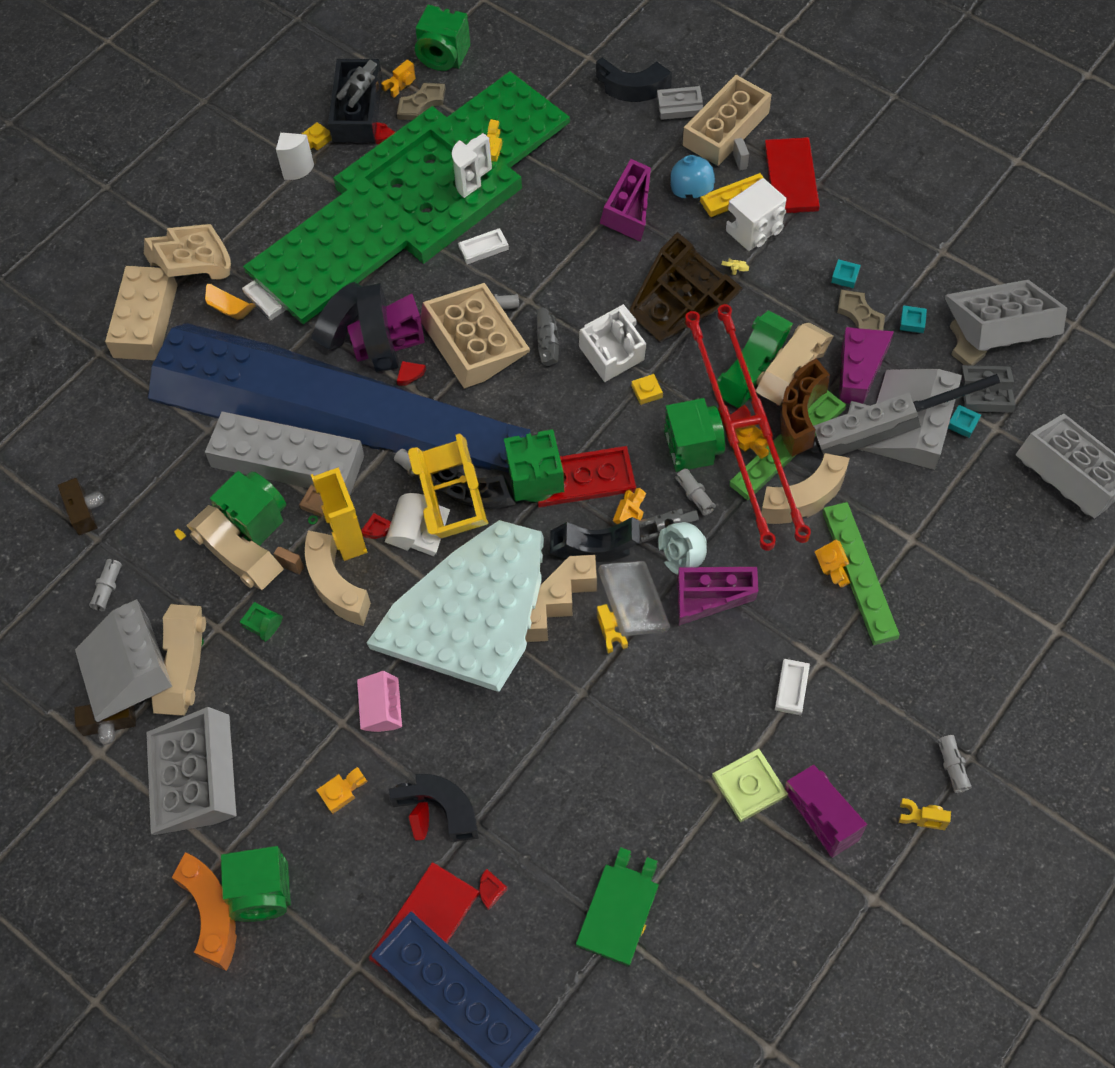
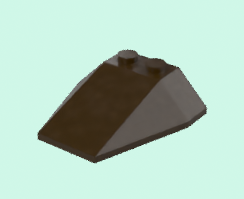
(680, 284)

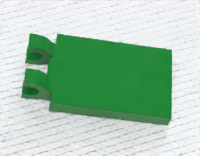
(619, 910)

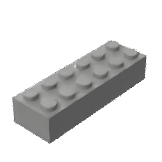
(281, 451)

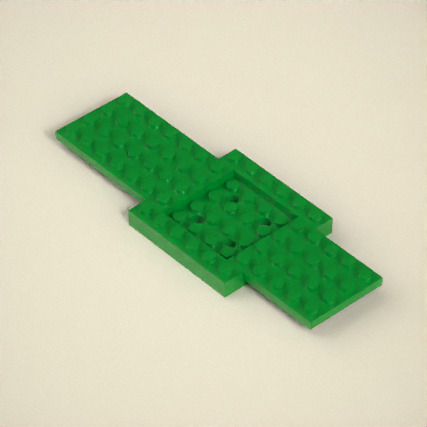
(378, 221)

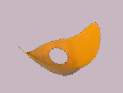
(227, 303)

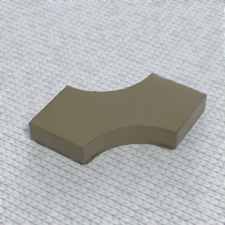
(414, 105)
(856, 308)
(965, 351)

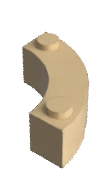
(809, 494)
(245, 558)
(339, 595)
(183, 643)

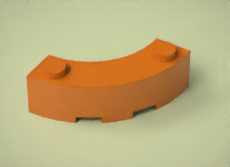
(217, 929)

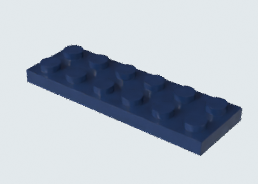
(456, 992)

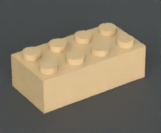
(725, 118)
(141, 313)

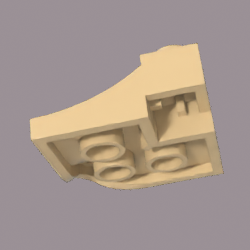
(189, 252)

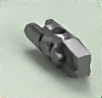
(358, 83)
(547, 337)
(657, 522)

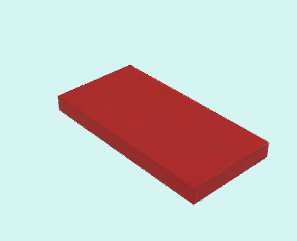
(793, 173)
(594, 476)
(438, 901)

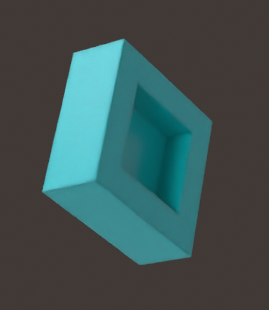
(845, 273)
(913, 319)
(964, 421)

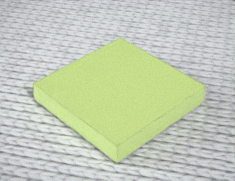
(749, 785)

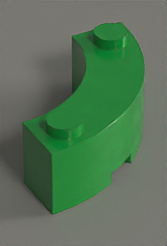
(765, 341)

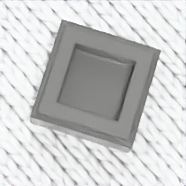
(740, 154)

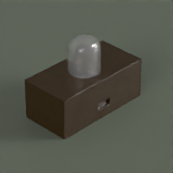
(80, 505)
(105, 728)

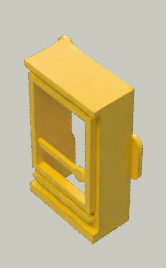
(439, 459)
(340, 513)

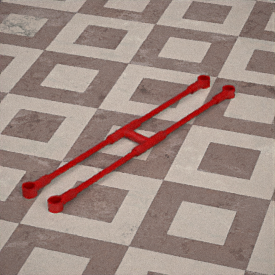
(759, 418)

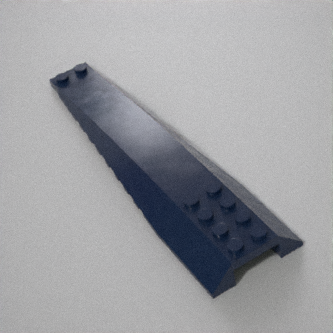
(253, 379)

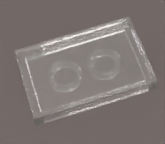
(633, 598)

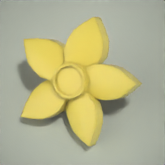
(736, 265)

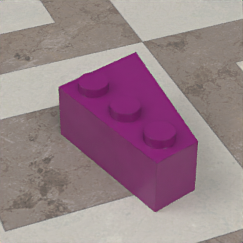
(628, 201)
(403, 326)
(860, 361)
(714, 590)
(825, 810)

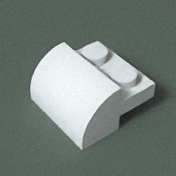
(471, 163)
(409, 525)

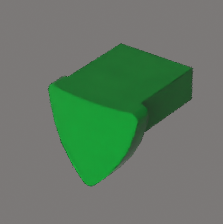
(261, 621)

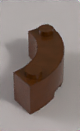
(805, 388)

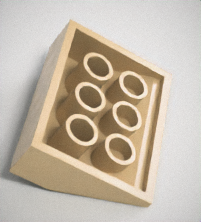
(472, 333)

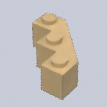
(804, 346)
(555, 593)

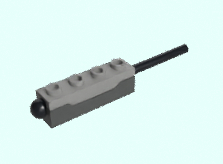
(883, 419)

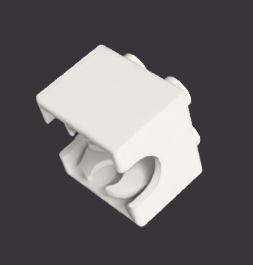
(757, 213)
(612, 345)

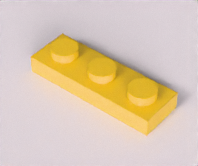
(718, 200)

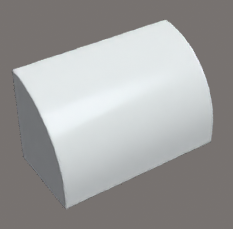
(294, 155)

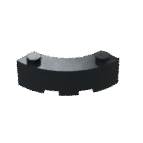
(494, 491)

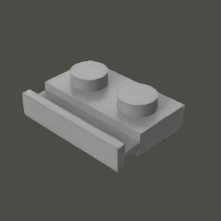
(679, 102)

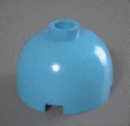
(692, 176)

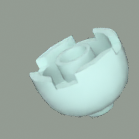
(682, 545)

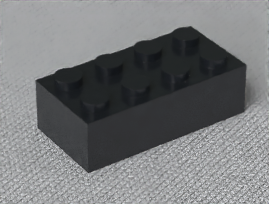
(359, 122)

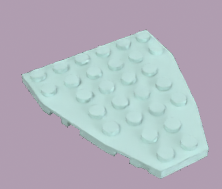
(470, 609)

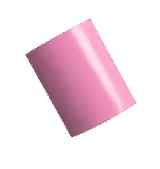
(379, 702)

